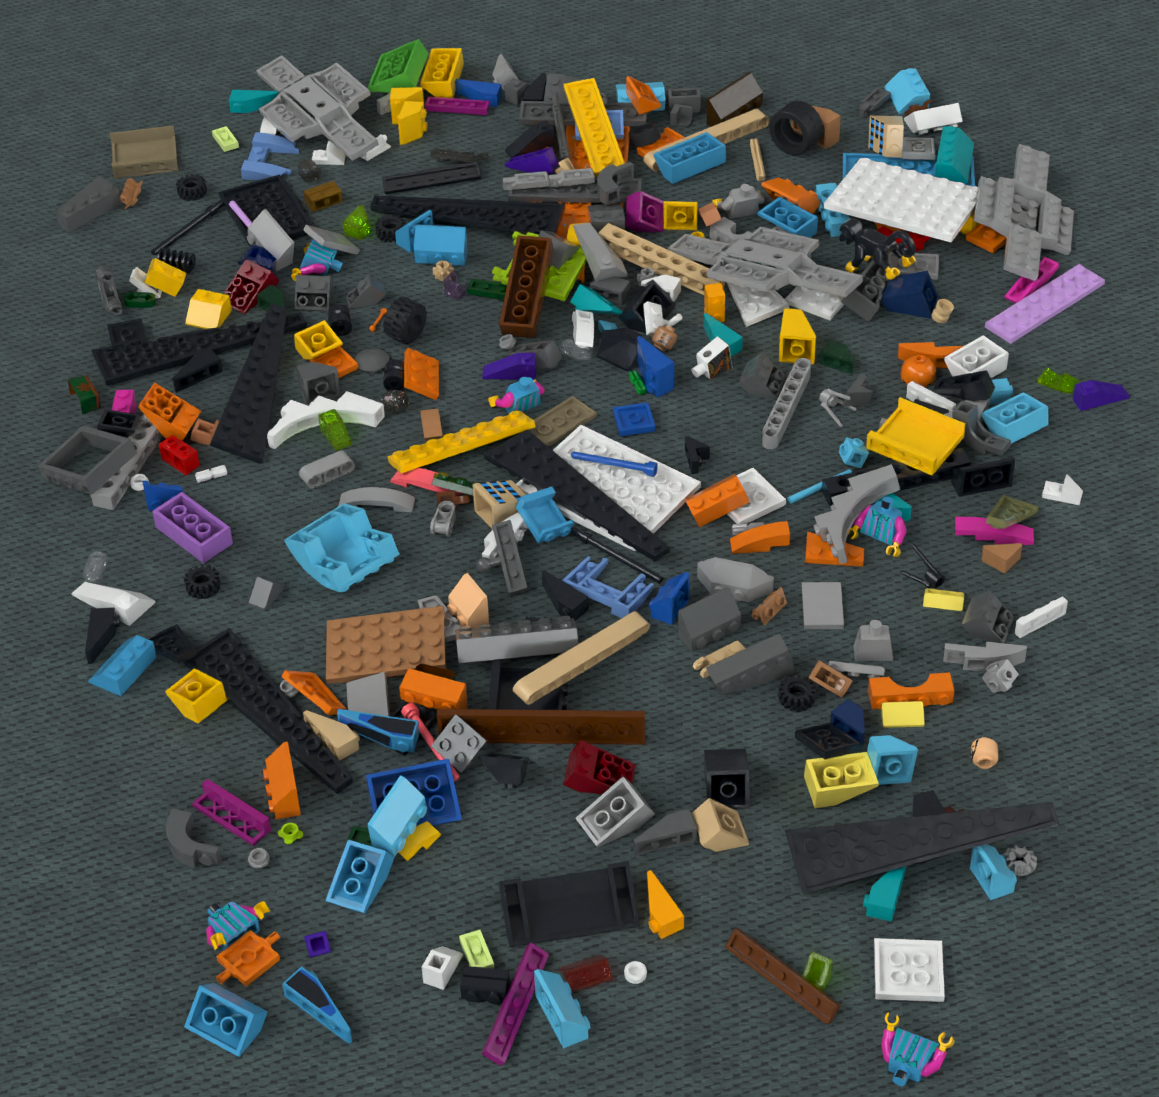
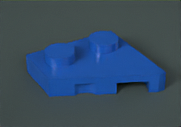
(159, 494)

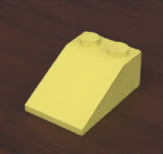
(839, 778)

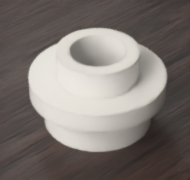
(136, 482)

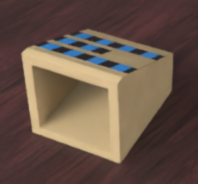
(886, 135)
(496, 500)

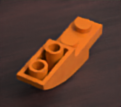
(927, 349)

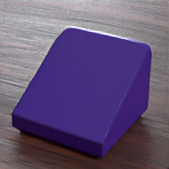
(317, 944)

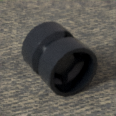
(339, 319)
(394, 375)

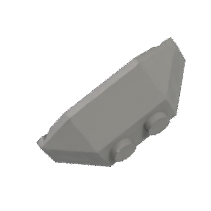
(742, 579)

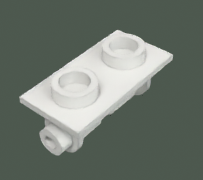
(378, 149)

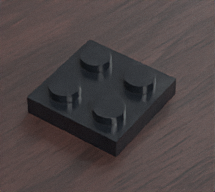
(126, 332)

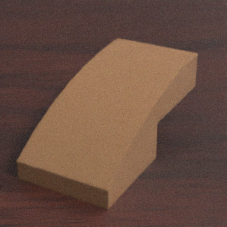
(431, 424)

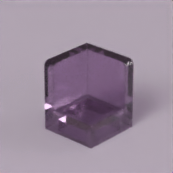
(452, 288)

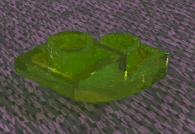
(1063, 383)

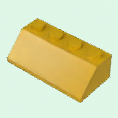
(442, 70)

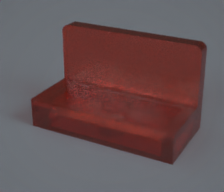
(587, 973)

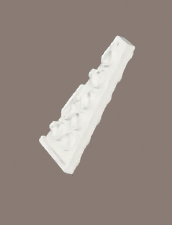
(757, 305)

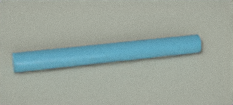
(811, 490)

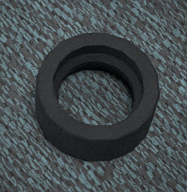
(644, 135)

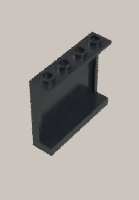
(503, 698)

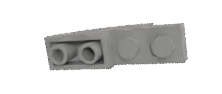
(980, 658)

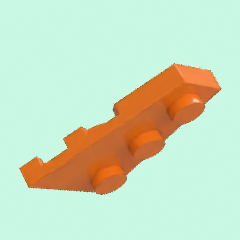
(667, 137)
(820, 552)
(315, 690)

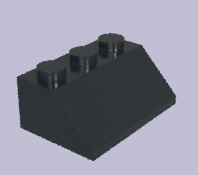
(633, 313)
(983, 477)

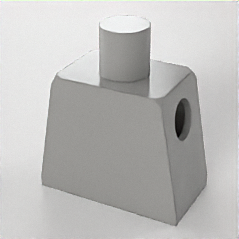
(873, 643)

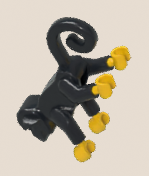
(876, 245)

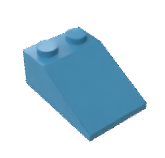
(359, 876)

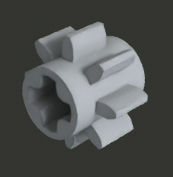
(646, 273)

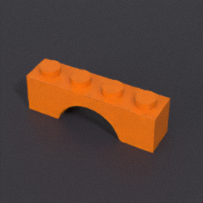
(936, 690)

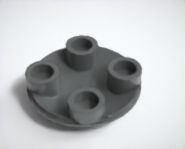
(372, 360)

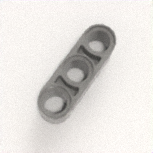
(326, 469)

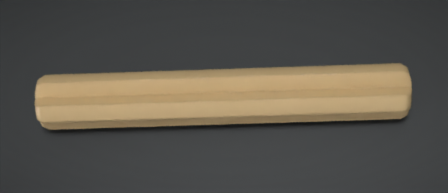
(757, 159)

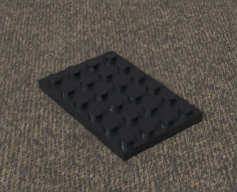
(270, 195)

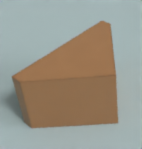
(1002, 555)
(830, 678)

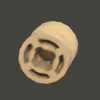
(942, 311)

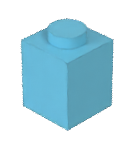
(1002, 391)

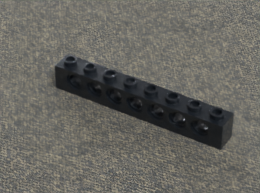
(907, 476)

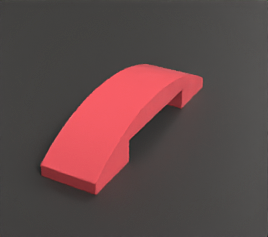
(419, 477)

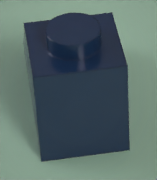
(850, 719)

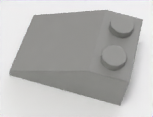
(615, 813)

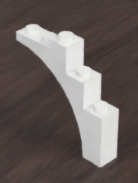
(299, 417)

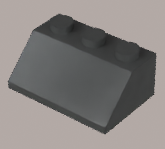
(708, 619)

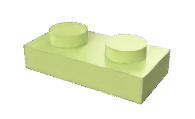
(225, 139)
(476, 950)

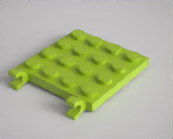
(559, 280)

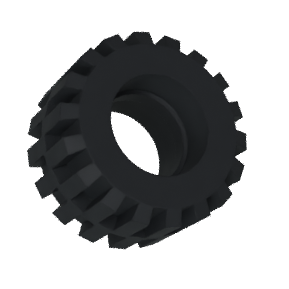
(405, 320)

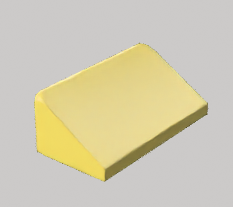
(943, 599)
(902, 714)

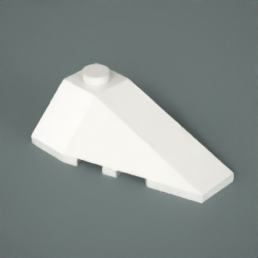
(127, 604)

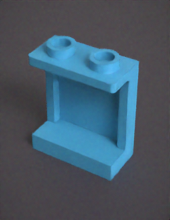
(543, 515)

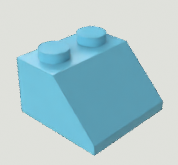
(892, 759)
(992, 871)

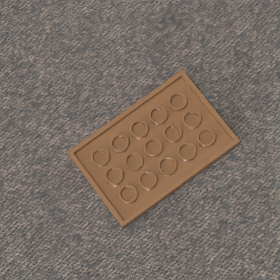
(385, 644)

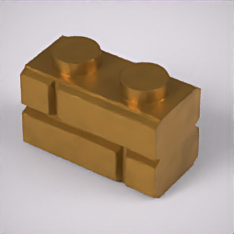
(323, 196)

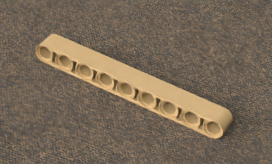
(724, 132)
(581, 658)

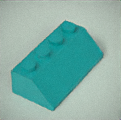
(954, 155)

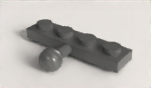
(509, 558)

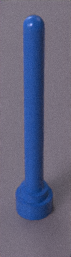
(649, 468)

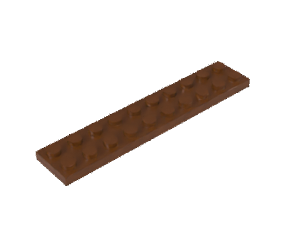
(551, 725)

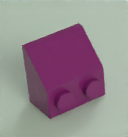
(644, 213)

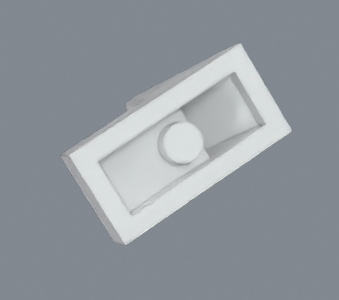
(331, 156)
(137, 279)
(1067, 492)

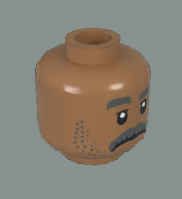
(664, 337)

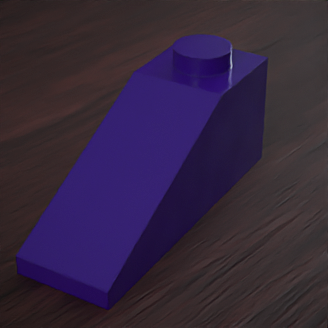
(535, 161)
(512, 367)
(1097, 393)

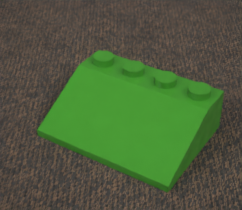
(399, 68)

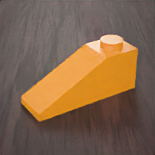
(663, 912)

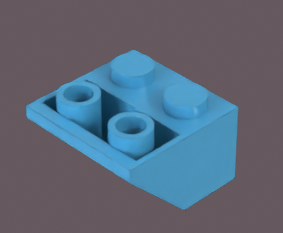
(406, 235)

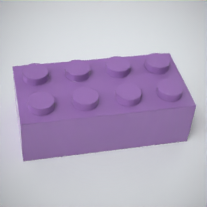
(192, 527)

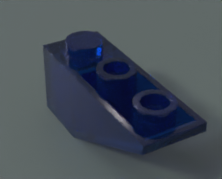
(259, 256)

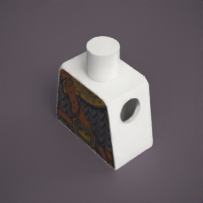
(713, 359)

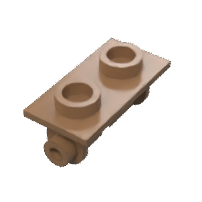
(130, 192)
(770, 607)

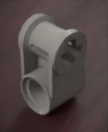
(443, 519)

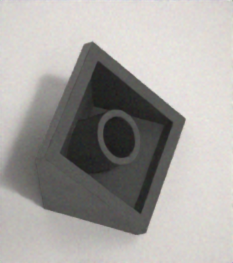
(562, 248)

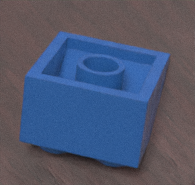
(671, 598)

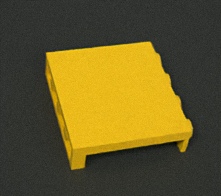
(917, 436)

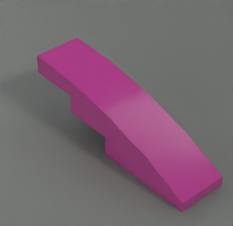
(1025, 286)
(983, 531)

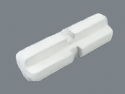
(213, 473)

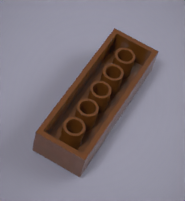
(526, 286)

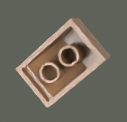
(830, 124)

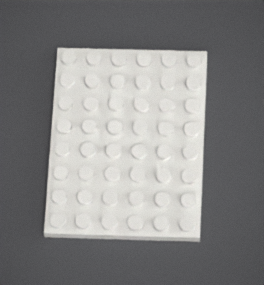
(904, 199)
(642, 496)

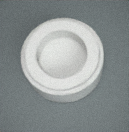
(635, 972)

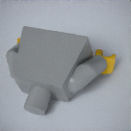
(740, 202)

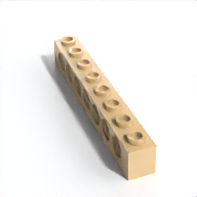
(657, 258)

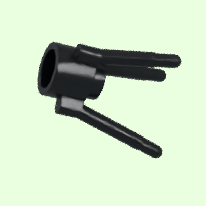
(933, 576)

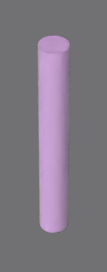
(240, 213)

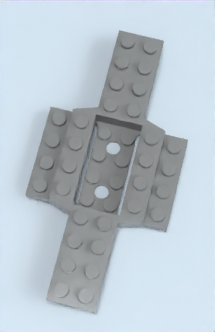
(333, 89)
(1000, 208)
(771, 248)

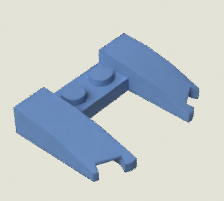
(263, 143)
(621, 602)

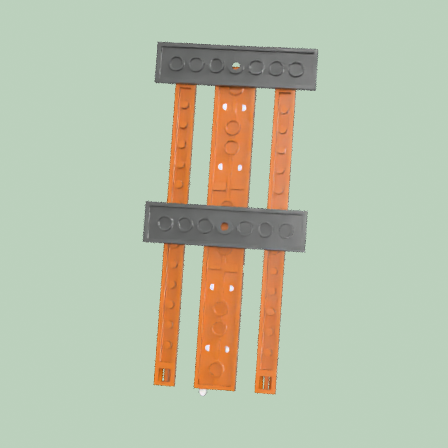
(581, 195)

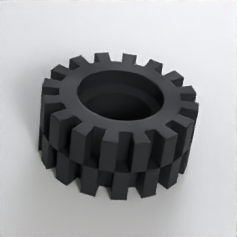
(191, 187)
(384, 225)
(204, 589)
(797, 684)

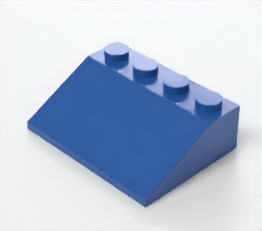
(431, 779)

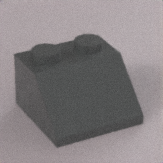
(317, 380)

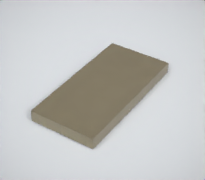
(562, 420)

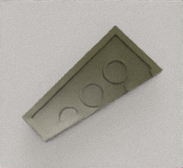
(1009, 512)

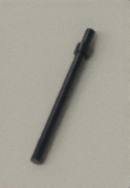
(210, 211)
(587, 537)

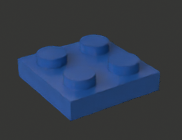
(633, 419)

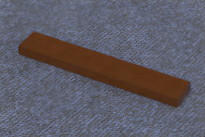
(782, 976)

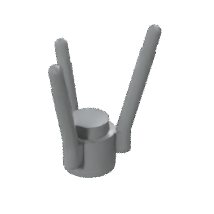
(830, 398)

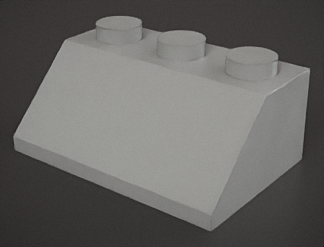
(270, 235)

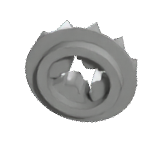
(1018, 867)

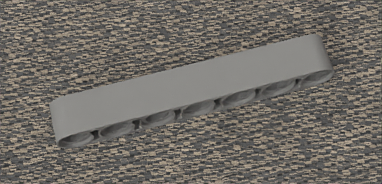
(786, 403)

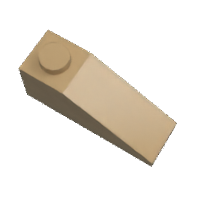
(334, 734)

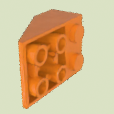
(168, 412)

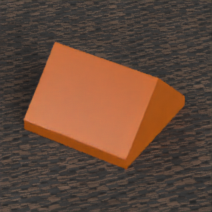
(641, 96)

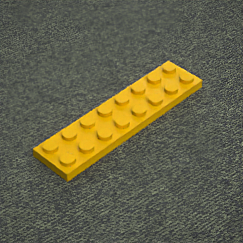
(593, 124)
(459, 442)

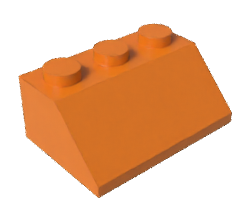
(795, 194)
(717, 500)
(433, 691)
(281, 783)

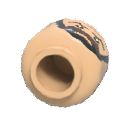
(984, 752)

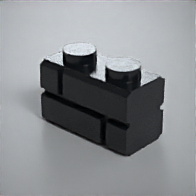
(484, 984)

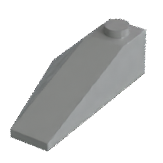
(599, 255)

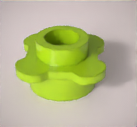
(285, 832)

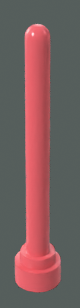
(411, 712)

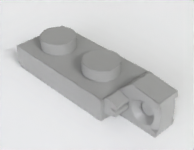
(572, 177)
(526, 180)
(855, 669)

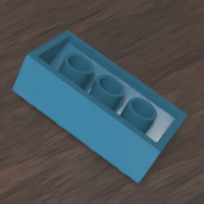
(690, 157)

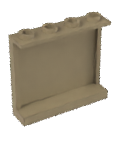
(144, 152)

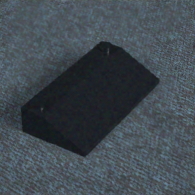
(568, 905)

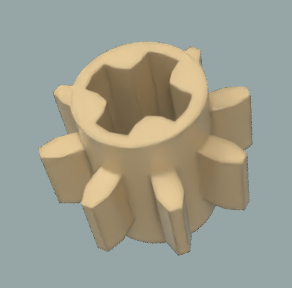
(442, 270)

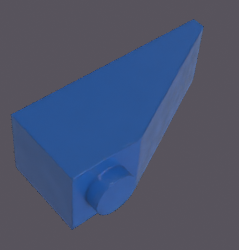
(479, 91)

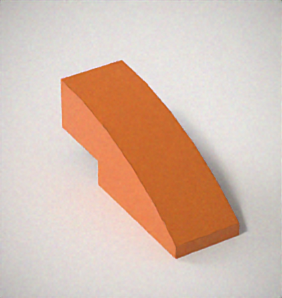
(761, 538)

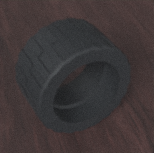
(806, 118)

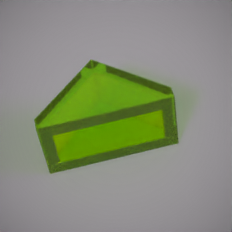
(818, 970)

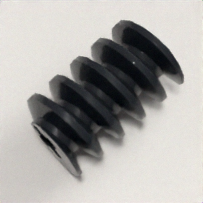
(178, 260)

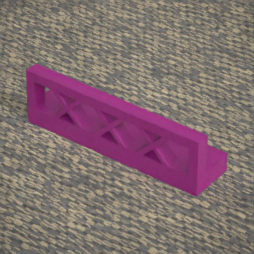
(237, 808)

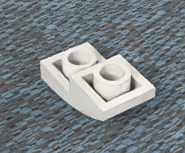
(268, 128)

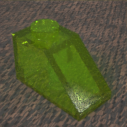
(357, 224)
(334, 429)

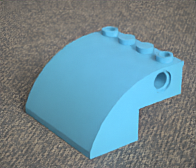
(341, 548)

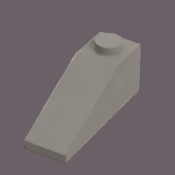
(503, 72)

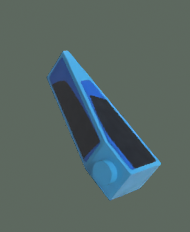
(389, 731)
(308, 993)

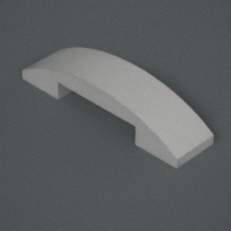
(378, 497)

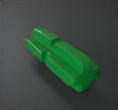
(637, 382)

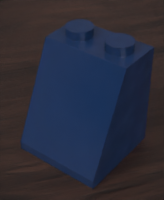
(911, 295)

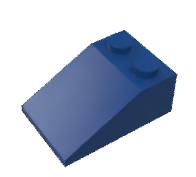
(655, 368)

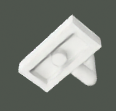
(654, 318)

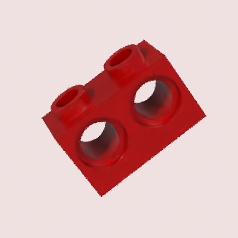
(179, 455)

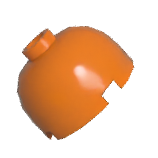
(919, 370)

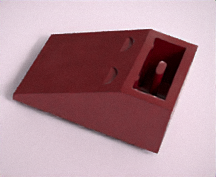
(248, 283)
(595, 769)

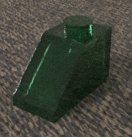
(270, 295)
(837, 356)

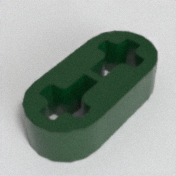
(139, 300)

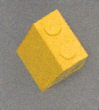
(796, 337)

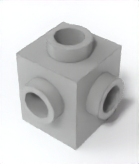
(1000, 676)

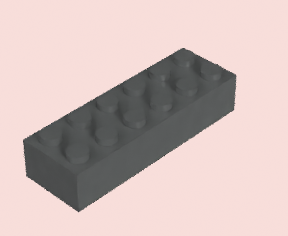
(516, 640)

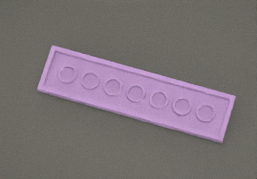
(1044, 303)

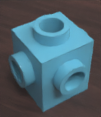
(853, 452)

